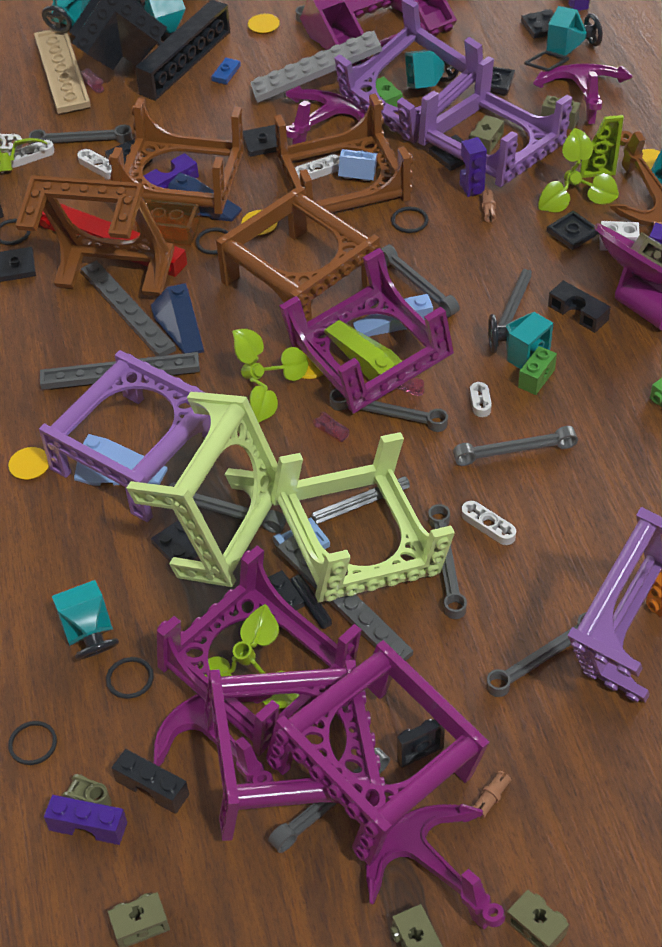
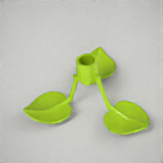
(5, 159)
(601, 190)
(247, 347)
(257, 629)

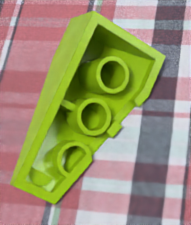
(605, 148)
(371, 355)

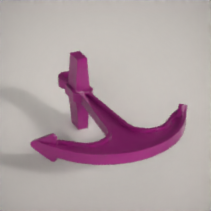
(586, 78)
(333, 104)
(192, 716)
(410, 841)

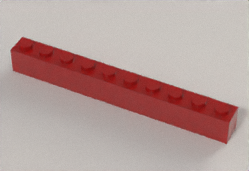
(100, 228)

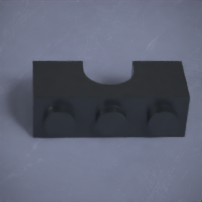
(568, 297)
(136, 772)

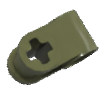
(88, 790)

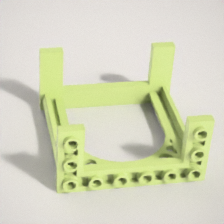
(227, 416)
(329, 572)

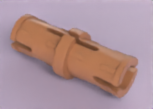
(488, 206)
(492, 793)

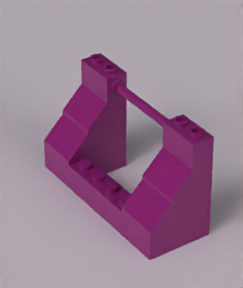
(336, 20)

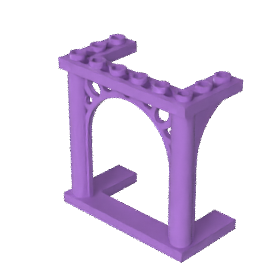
(407, 122)
(505, 163)
(125, 376)
(601, 633)

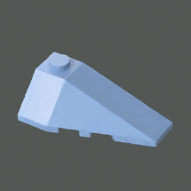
(379, 324)
(115, 452)

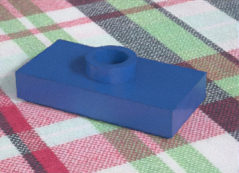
(226, 71)

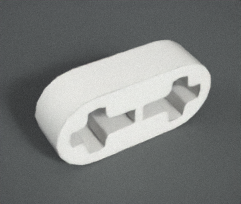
(477, 399)

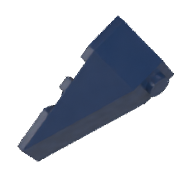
(189, 183)
(176, 316)

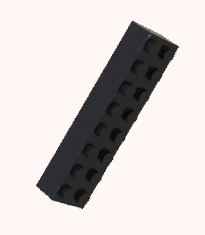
(182, 50)

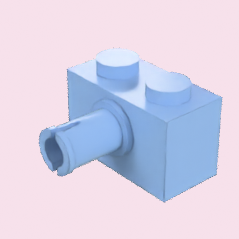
(357, 165)

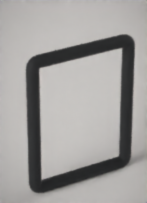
(565, 59)

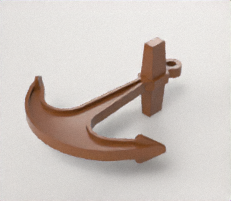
(632, 157)

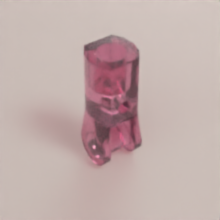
(93, 80)
(413, 386)
(332, 427)

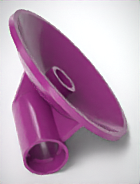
(641, 278)

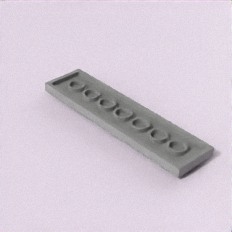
(315, 66)

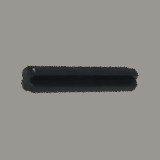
(311, 602)

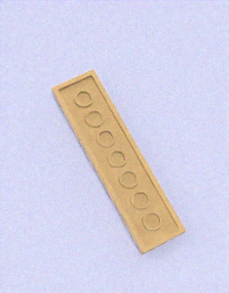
(62, 71)

